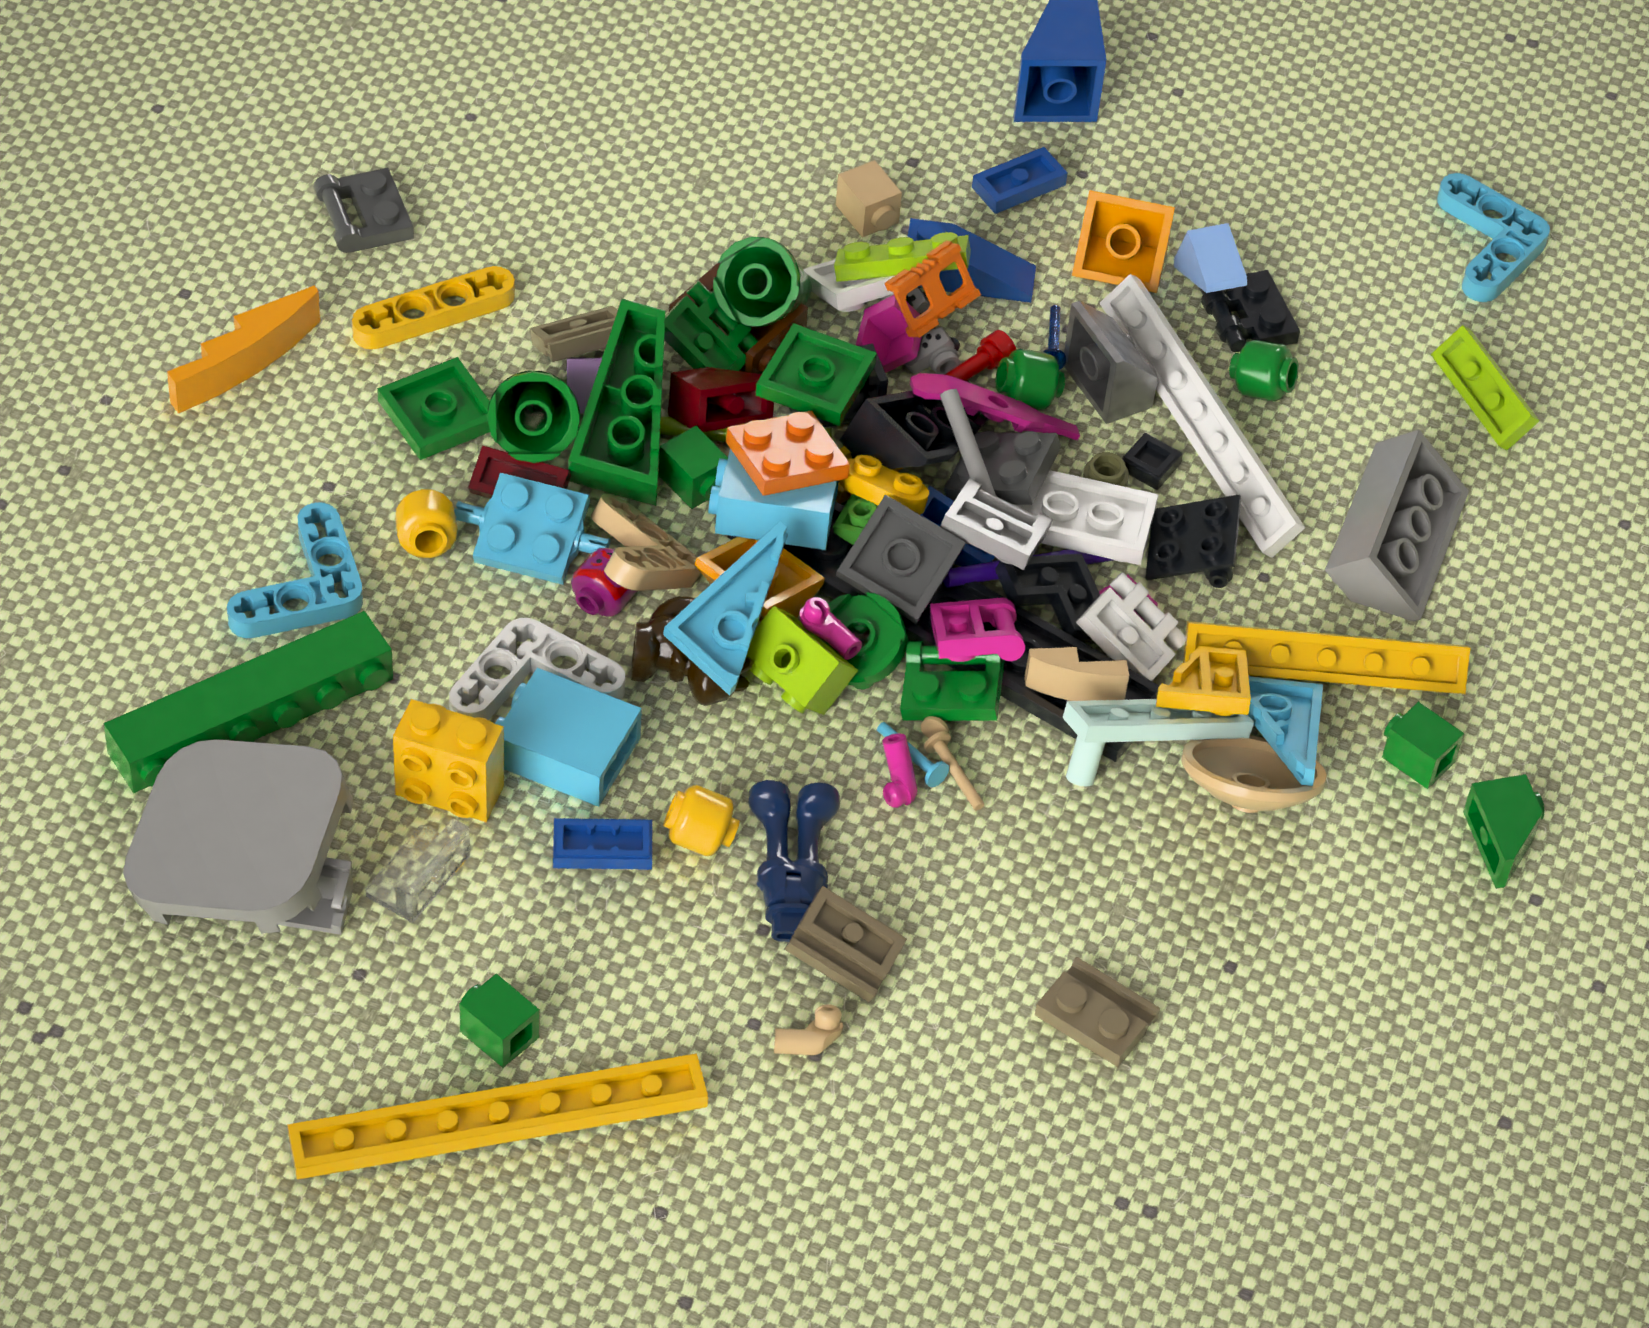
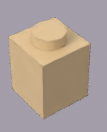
(868, 198)

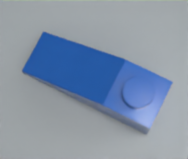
(990, 267)

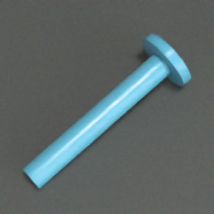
(934, 772)

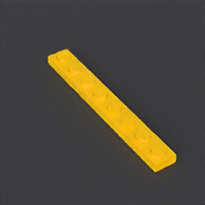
(496, 1116)

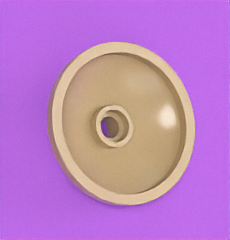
(1247, 774)

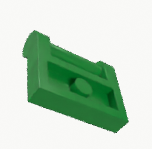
(950, 693)

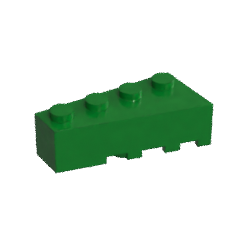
(622, 418)

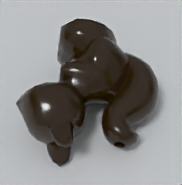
(656, 652)

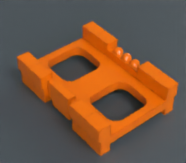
(927, 276)

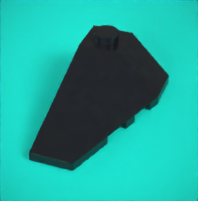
(904, 431)

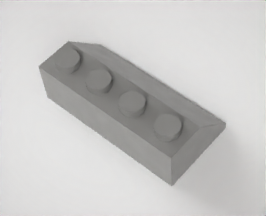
(1398, 527)

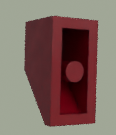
(716, 398)

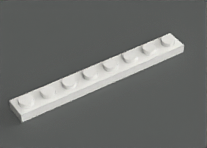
(1204, 418)

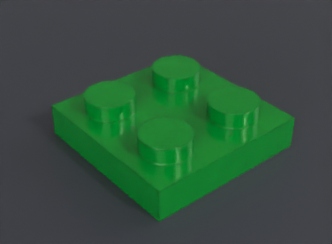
(816, 374)
(436, 408)

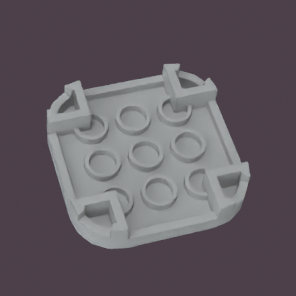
(237, 832)

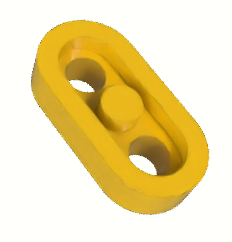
(873, 480)

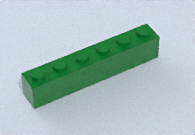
(252, 697)

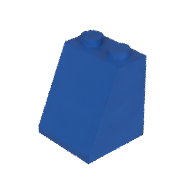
(1062, 65)

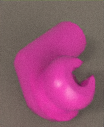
(821, 622)
(903, 785)

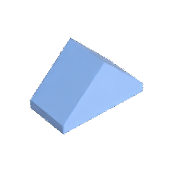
(1211, 259)

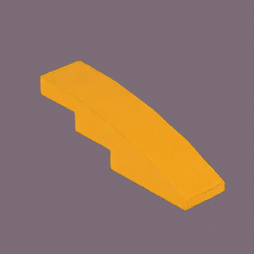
(256, 342)

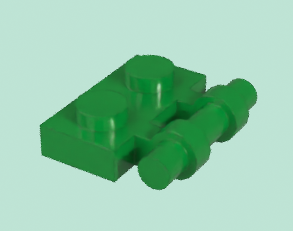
(699, 339)

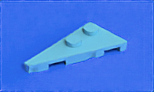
(724, 617)
(1289, 721)

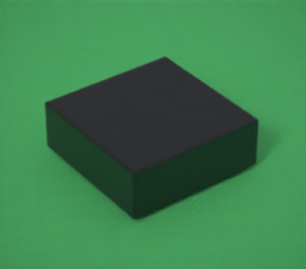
(1152, 461)

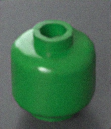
(1264, 370)
(1030, 378)

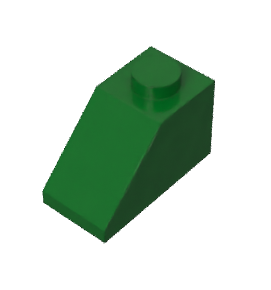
(1503, 822)

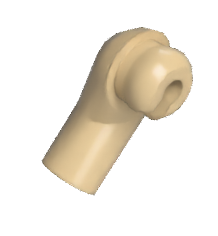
(814, 1037)

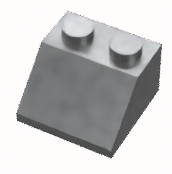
(1107, 364)

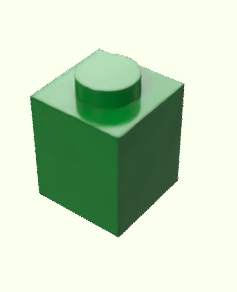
(690, 465)
(1421, 744)
(499, 1020)

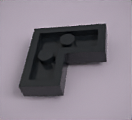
(1052, 580)

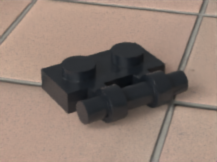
(1260, 310)

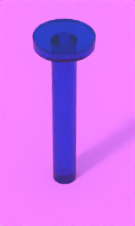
(1054, 335)

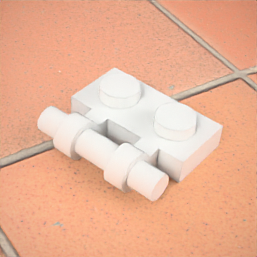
(1125, 635)

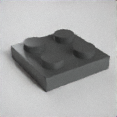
(1014, 464)
(900, 558)

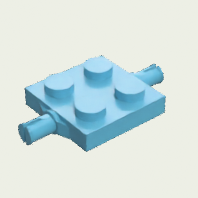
(531, 528)

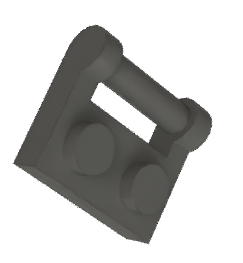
(376, 204)

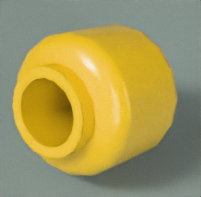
(426, 523)
(701, 820)

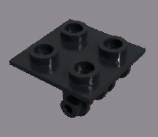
(1195, 540)

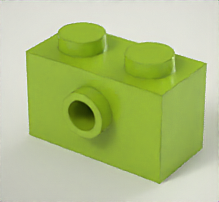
(798, 662)

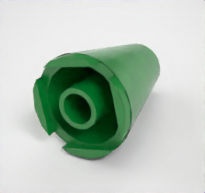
(760, 282)
(533, 416)

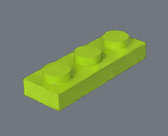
(864, 261)
(1485, 387)

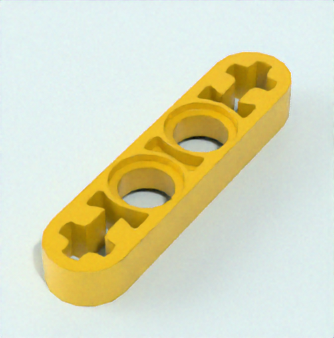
(430, 301)

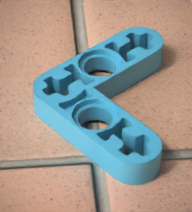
(1522, 239)
(316, 590)

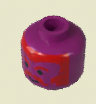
(595, 590)

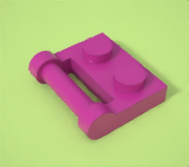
(961, 631)

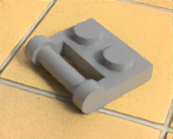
(995, 525)

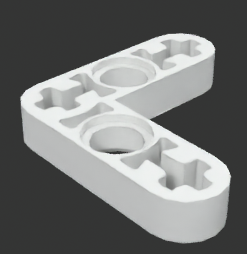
(545, 647)

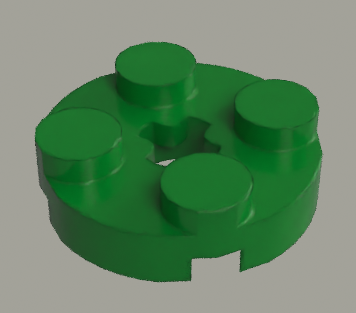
(886, 638)

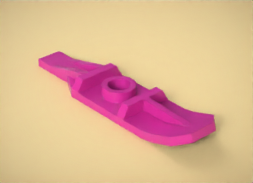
(991, 405)

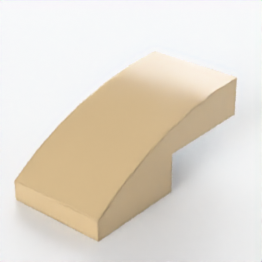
(1063, 676)

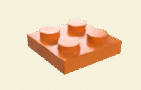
(787, 452)

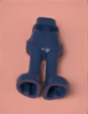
(785, 883)

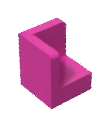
(885, 328)

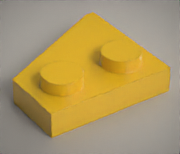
(1210, 682)

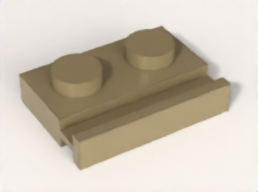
(574, 334)
(845, 944)
(1097, 1011)

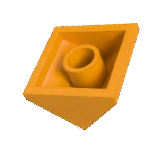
(1123, 239)
(791, 584)

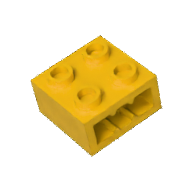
(448, 760)

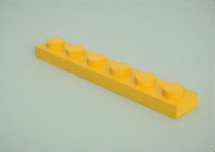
(1339, 657)

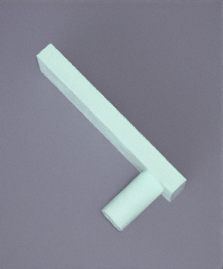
(1138, 720)

